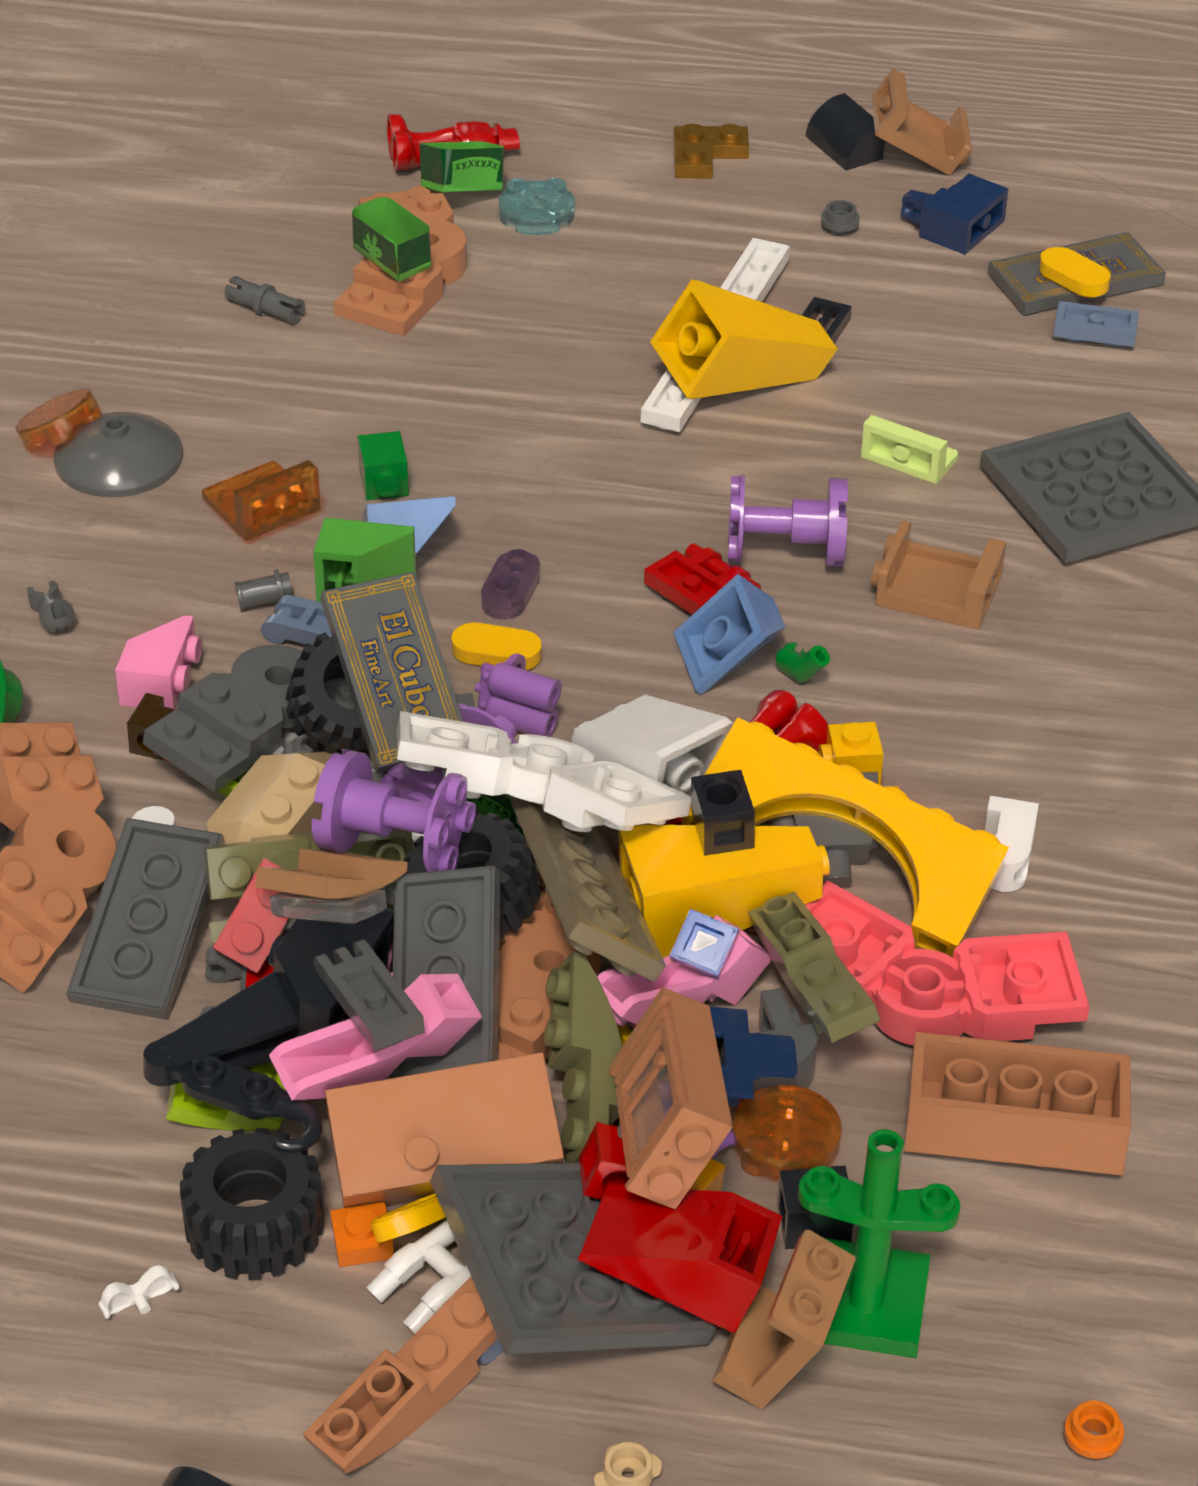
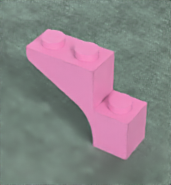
(633, 995)
(343, 1057)

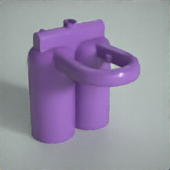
(519, 696)

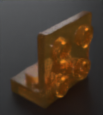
(266, 497)

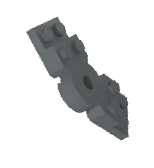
(233, 717)

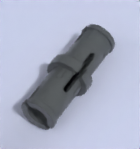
(265, 300)

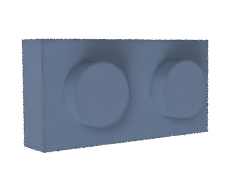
(1096, 324)

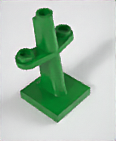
(886, 1285)

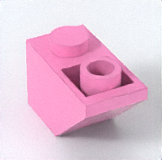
(158, 663)

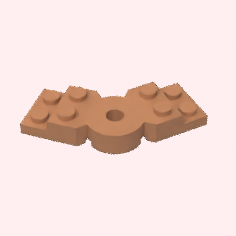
(398, 306)
(58, 846)
(523, 971)

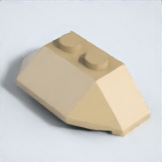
(272, 799)

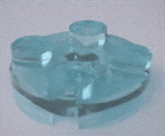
(536, 205)

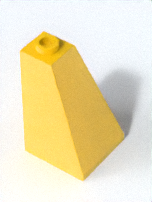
(735, 344)
(672, 875)

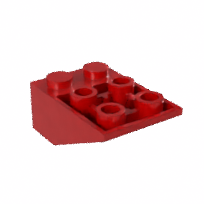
(697, 1256)

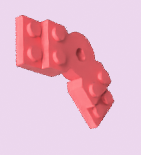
(987, 988)

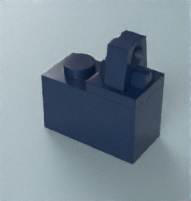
(957, 215)

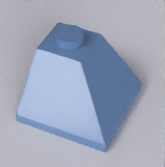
(422, 514)
(727, 632)

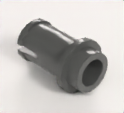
(263, 590)

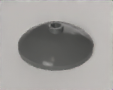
(119, 455)

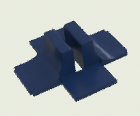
(750, 1055)

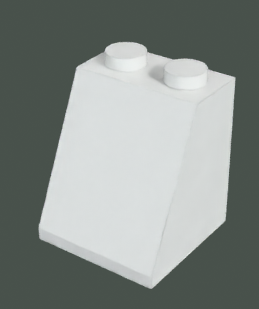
(656, 739)

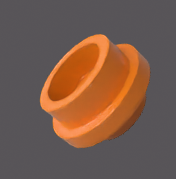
(1094, 1417)

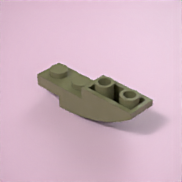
(234, 864)
(812, 969)
(582, 1044)

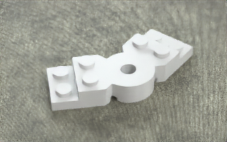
(540, 772)

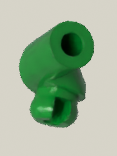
(801, 665)

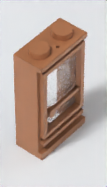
(670, 1098)

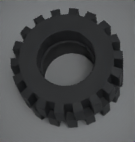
(313, 709)
(498, 845)
(258, 1236)

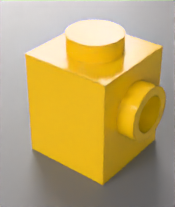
(854, 746)

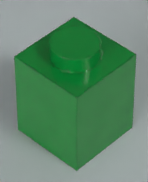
(383, 465)

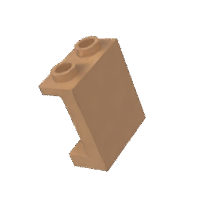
(918, 131)
(937, 580)
(788, 1326)

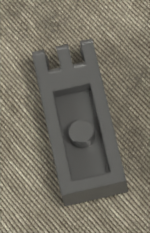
(370, 995)

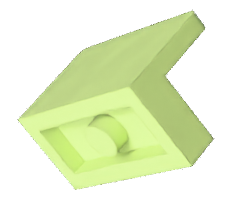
(906, 449)

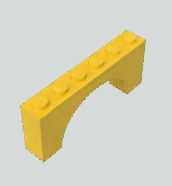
(942, 860)

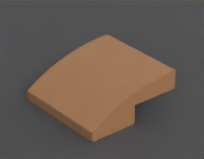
(331, 874)

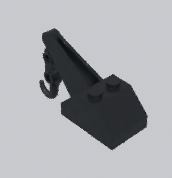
(243, 1030)

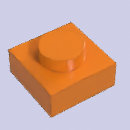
(354, 1235)

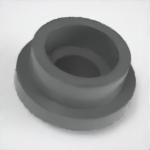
(840, 217)

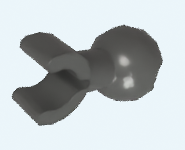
(54, 612)

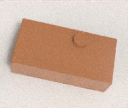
(1019, 1103)
(402, 1127)

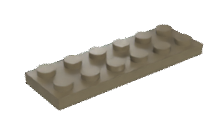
(589, 892)

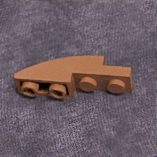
(406, 1388)

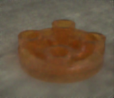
(57, 417)
(786, 1130)

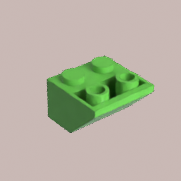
(361, 552)

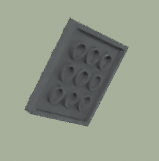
(1095, 486)
(522, 1247)

